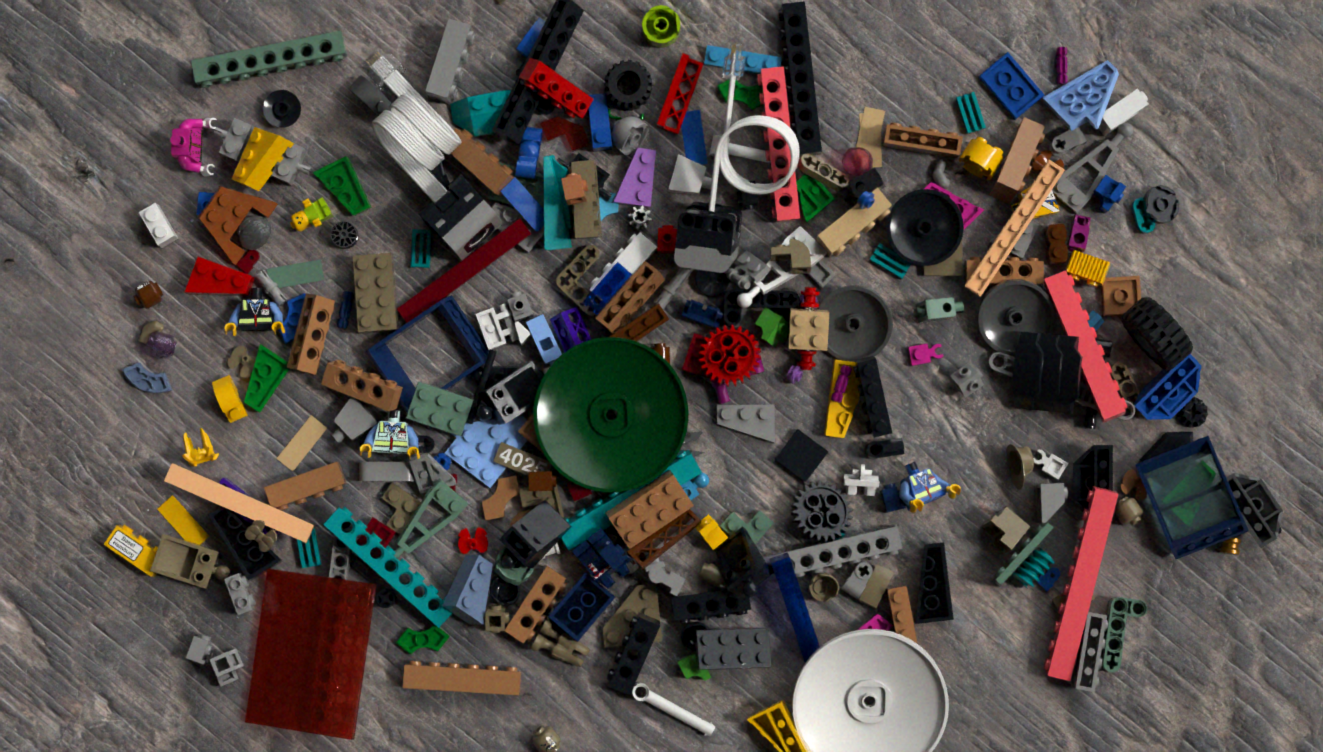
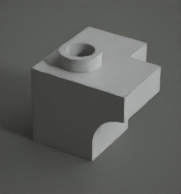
(225, 666)

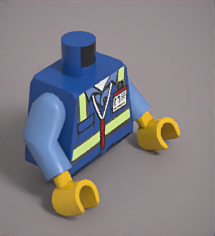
(924, 487)

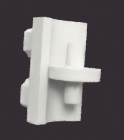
(861, 477)

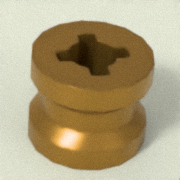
(1231, 546)

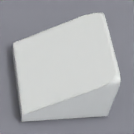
(522, 332)

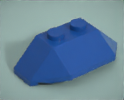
(1169, 390)

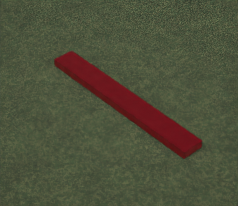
(465, 270)

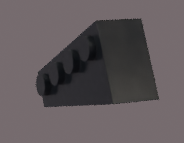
(245, 551)

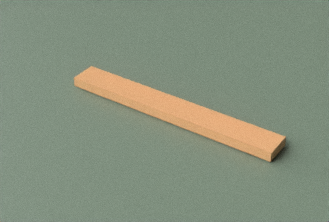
(1014, 228)
(239, 502)

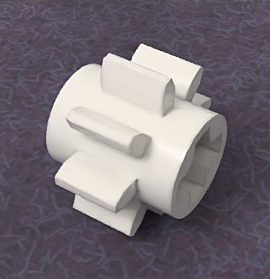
(640, 211)

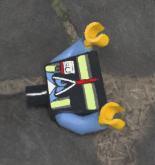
(255, 315)

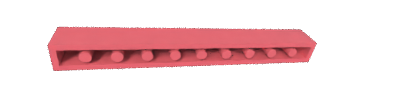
(1081, 583)

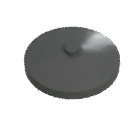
(1012, 309)
(857, 322)

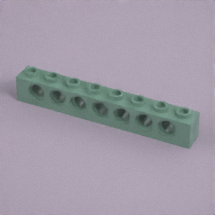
(202, 66)

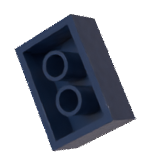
(581, 606)

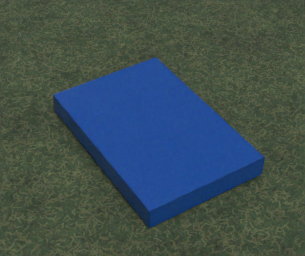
(1011, 86)

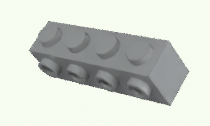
(1089, 653)

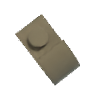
(797, 254)

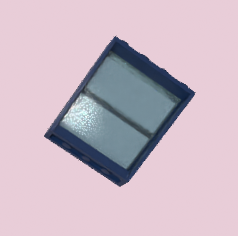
(1192, 497)

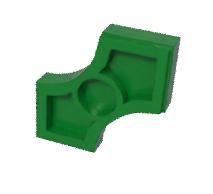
(746, 94)
(431, 638)

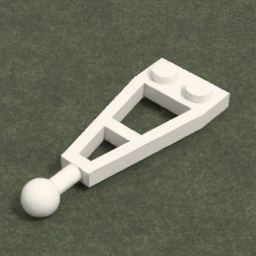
(816, 251)

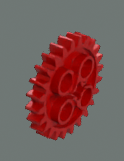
(715, 346)

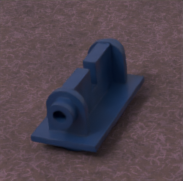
(709, 317)

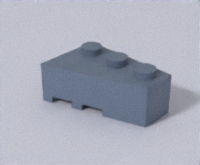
(470, 590)

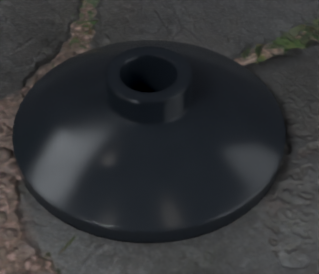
(280, 99)

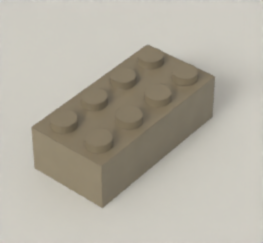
(375, 293)

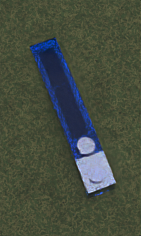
(795, 604)

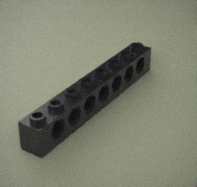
(798, 12)
(547, 49)

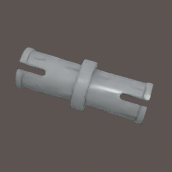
(271, 288)

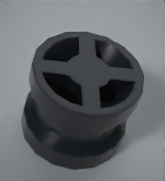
(383, 596)

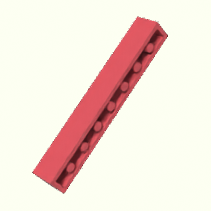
(1093, 367)

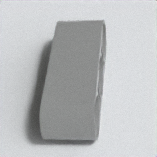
(386, 471)

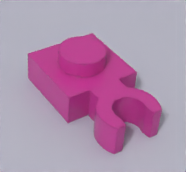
(921, 354)

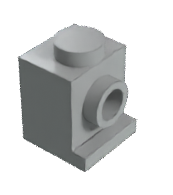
(523, 313)
(200, 648)

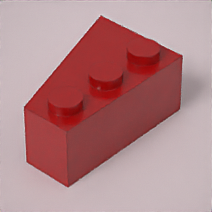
(216, 279)

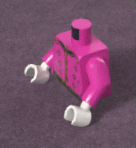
(188, 144)

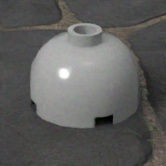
(628, 133)

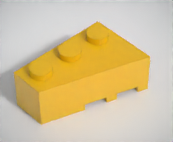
(259, 158)
(778, 727)

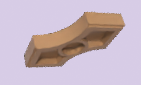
(495, 505)

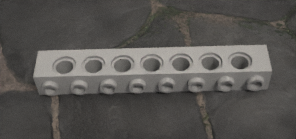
(889, 534)

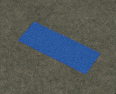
(694, 137)
(524, 203)

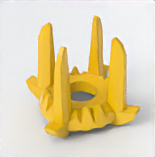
(201, 455)

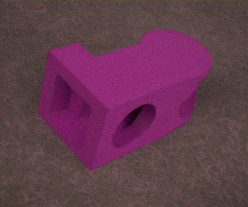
(1079, 233)

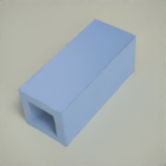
(544, 339)

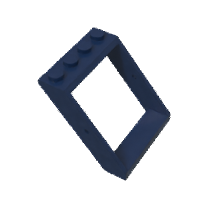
(391, 369)

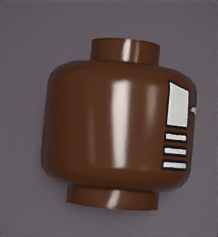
(148, 294)

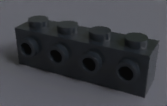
(873, 396)

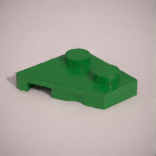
(812, 196)

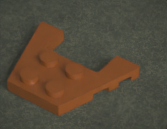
(225, 214)

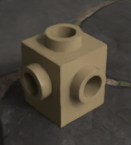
(492, 624)

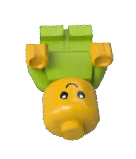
(313, 214)

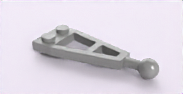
(1070, 194)

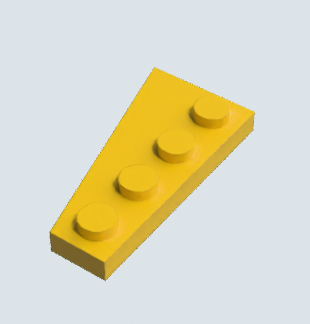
(840, 414)

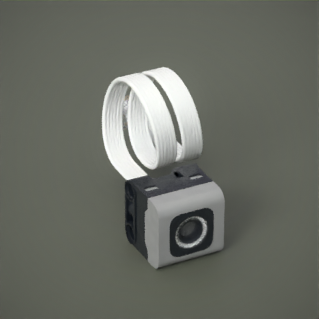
(413, 138)
(710, 235)

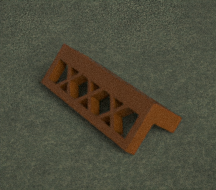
(643, 324)
(650, 543)

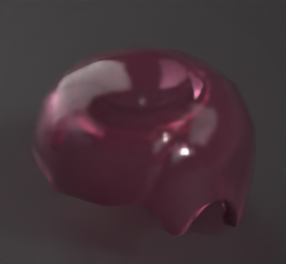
(857, 161)

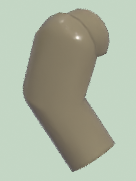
(148, 329)

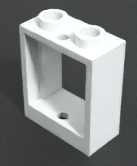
(1123, 111)

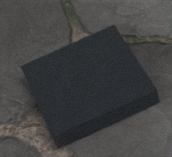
(801, 455)

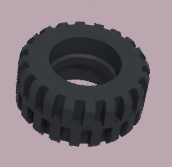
(1157, 333)

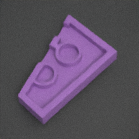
(638, 181)

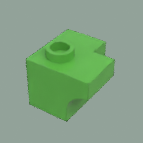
(774, 327)
(689, 668)

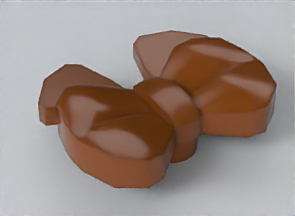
(1041, 160)

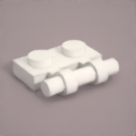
(491, 329)

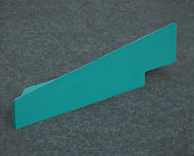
(557, 212)

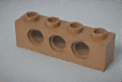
(1034, 267)
(630, 298)
(303, 338)
(334, 379)
(515, 626)

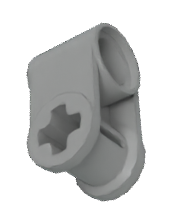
(1069, 140)
(855, 582)

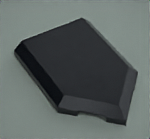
(1168, 442)

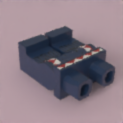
(596, 564)

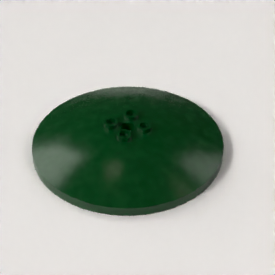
(574, 422)

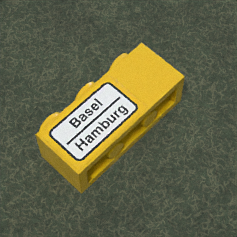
(132, 548)

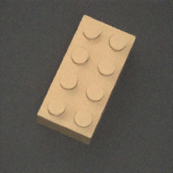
(852, 223)

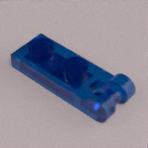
(607, 287)

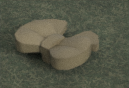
(239, 356)
(255, 533)

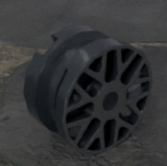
(344, 235)

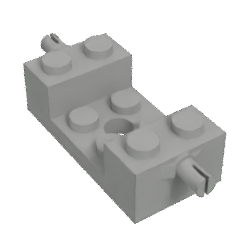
(236, 139)

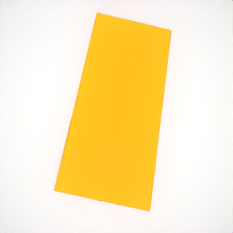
(182, 521)

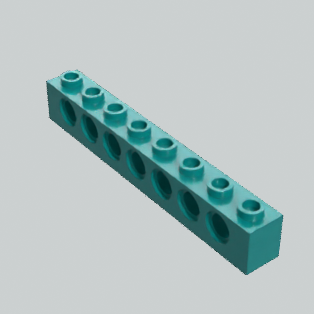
(334, 522)

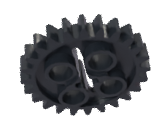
(805, 511)

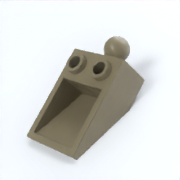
(185, 560)

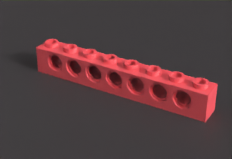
(777, 76)

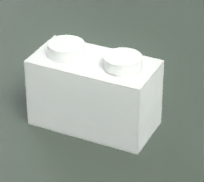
(158, 225)

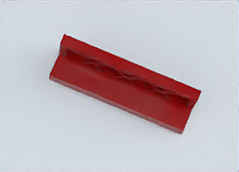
(674, 88)

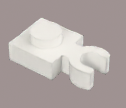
(1053, 465)

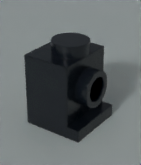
(748, 200)

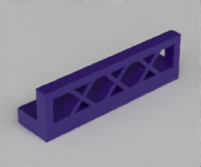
(568, 330)

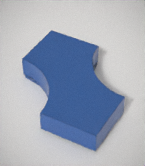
(291, 322)

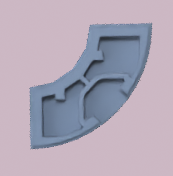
(147, 381)

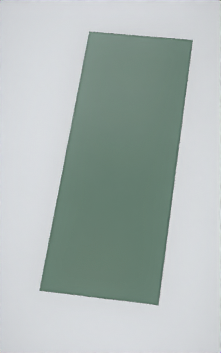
(296, 273)

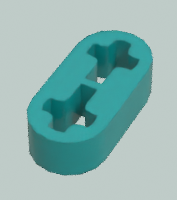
(1139, 217)

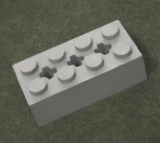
(449, 61)

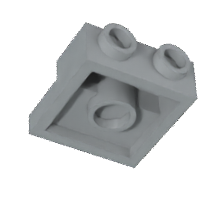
(239, 594)

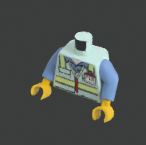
(391, 437)

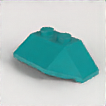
(479, 112)

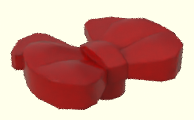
(480, 541)

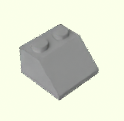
(1048, 500)

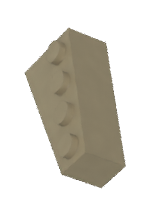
(587, 214)

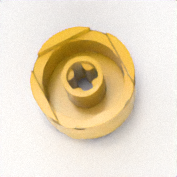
(981, 158)

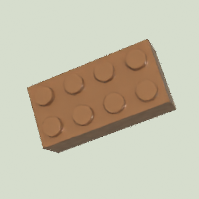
(649, 509)

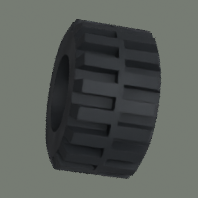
(628, 69)

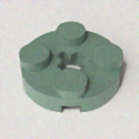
(514, 575)

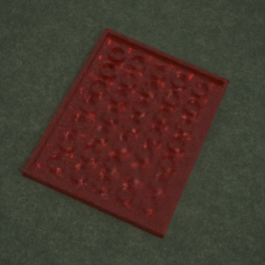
(310, 653)

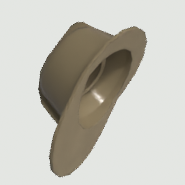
(1020, 463)

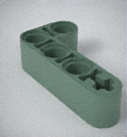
(1118, 635)

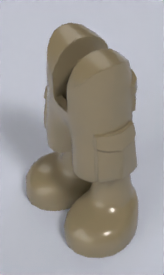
(564, 647)

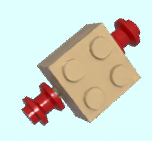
(808, 329)

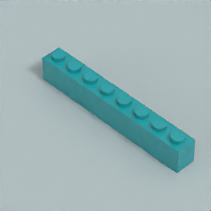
(593, 518)

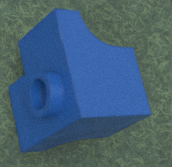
(1109, 192)

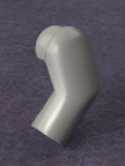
(938, 175)

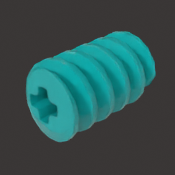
(1033, 568)

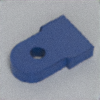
(1047, 581)

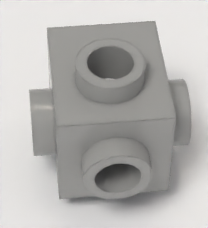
(967, 379)

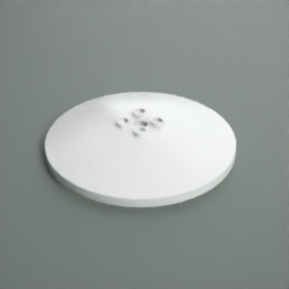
(878, 663)

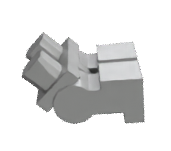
(658, 575)

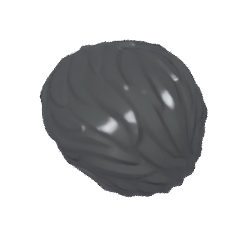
(253, 232)

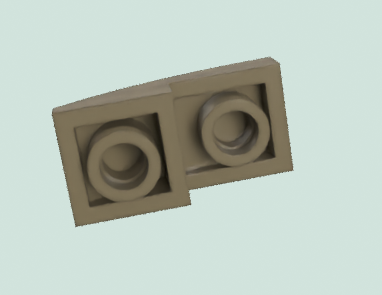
(876, 586)

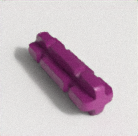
(1061, 65)
(841, 384)

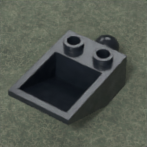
(516, 394)
(539, 533)
(741, 564)

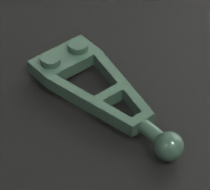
(447, 499)

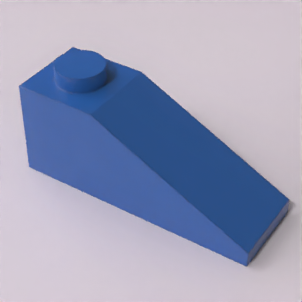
(600, 123)

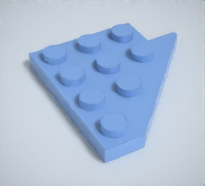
(1084, 97)
(480, 443)

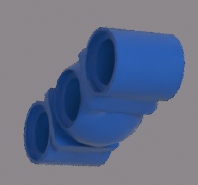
(529, 153)

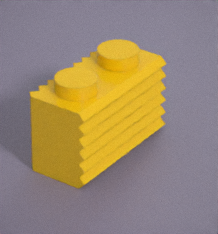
(1087, 268)

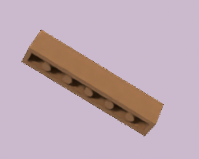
(462, 679)

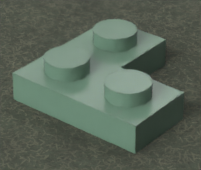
(756, 527)

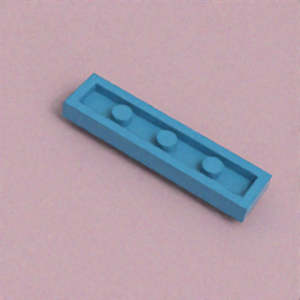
(753, 63)

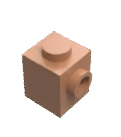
(574, 188)

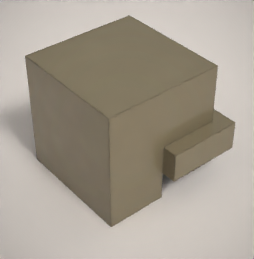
(1005, 529)

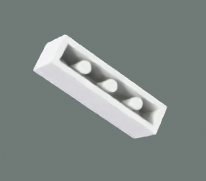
(631, 258)

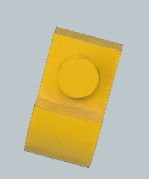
(229, 399)
(711, 532)

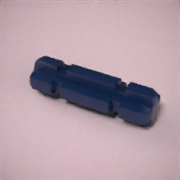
(345, 309)

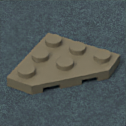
(642, 600)

